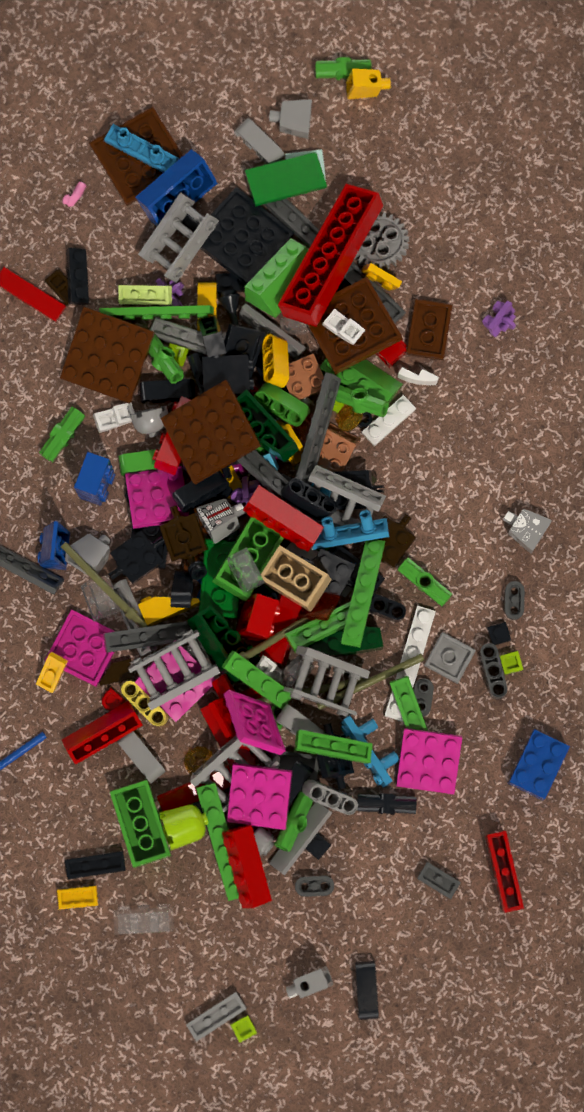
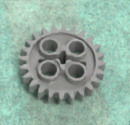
(394, 247)

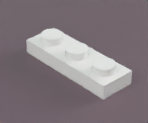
(384, 425)

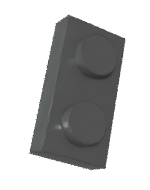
(438, 880)

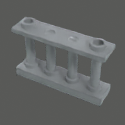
(166, 228)
(353, 491)
(324, 662)
(190, 679)
(216, 763)

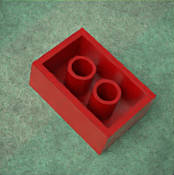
(257, 617)

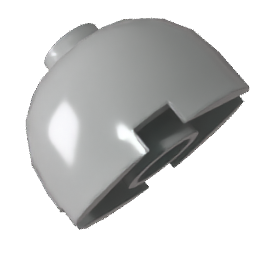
(149, 420)

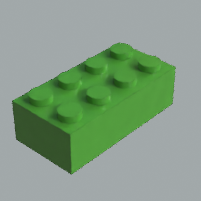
(261, 544)
(140, 824)

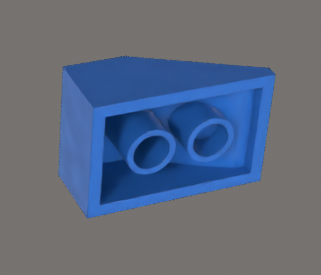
(51, 553)

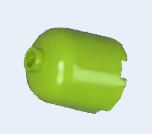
(183, 825)

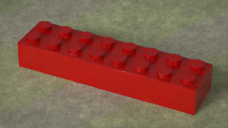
(330, 255)

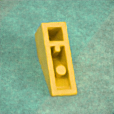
(159, 609)

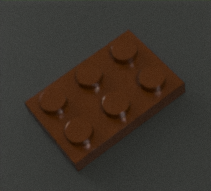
(429, 329)

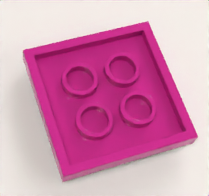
(152, 496)
(84, 647)
(181, 704)
(254, 722)
(429, 761)
(259, 796)

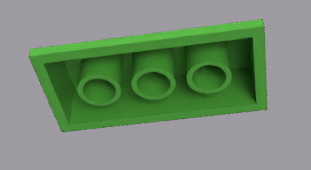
(273, 279)
(367, 376)

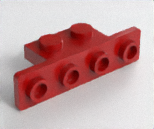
(220, 709)

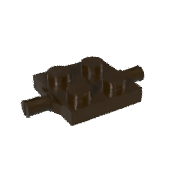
(183, 536)
(397, 542)

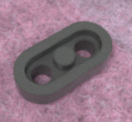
(514, 600)
(424, 697)
(314, 884)

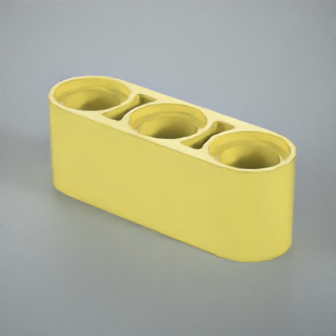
(135, 700)

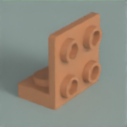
(304, 377)
(337, 448)

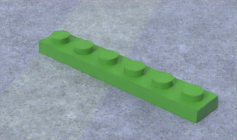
(164, 312)
(363, 593)
(217, 824)

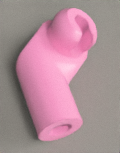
(76, 195)

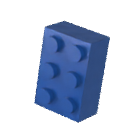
(94, 479)
(538, 765)

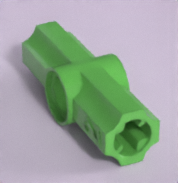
(340, 67)
(164, 361)
(361, 401)
(62, 434)
(415, 573)
(295, 822)

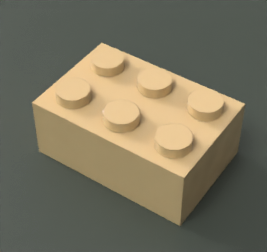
(295, 578)

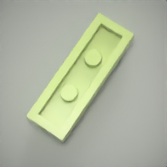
(145, 294)

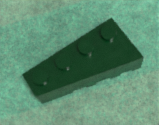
(268, 431)
(219, 639)
(332, 644)

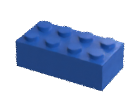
(188, 175)

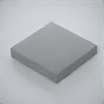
(449, 658)

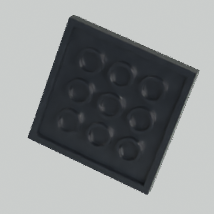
(244, 236)

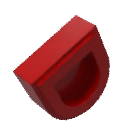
(111, 700)

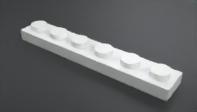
(414, 646)

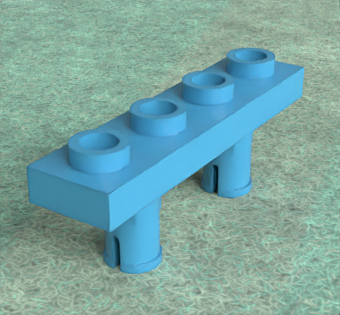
(139, 148)
(351, 533)
(377, 766)

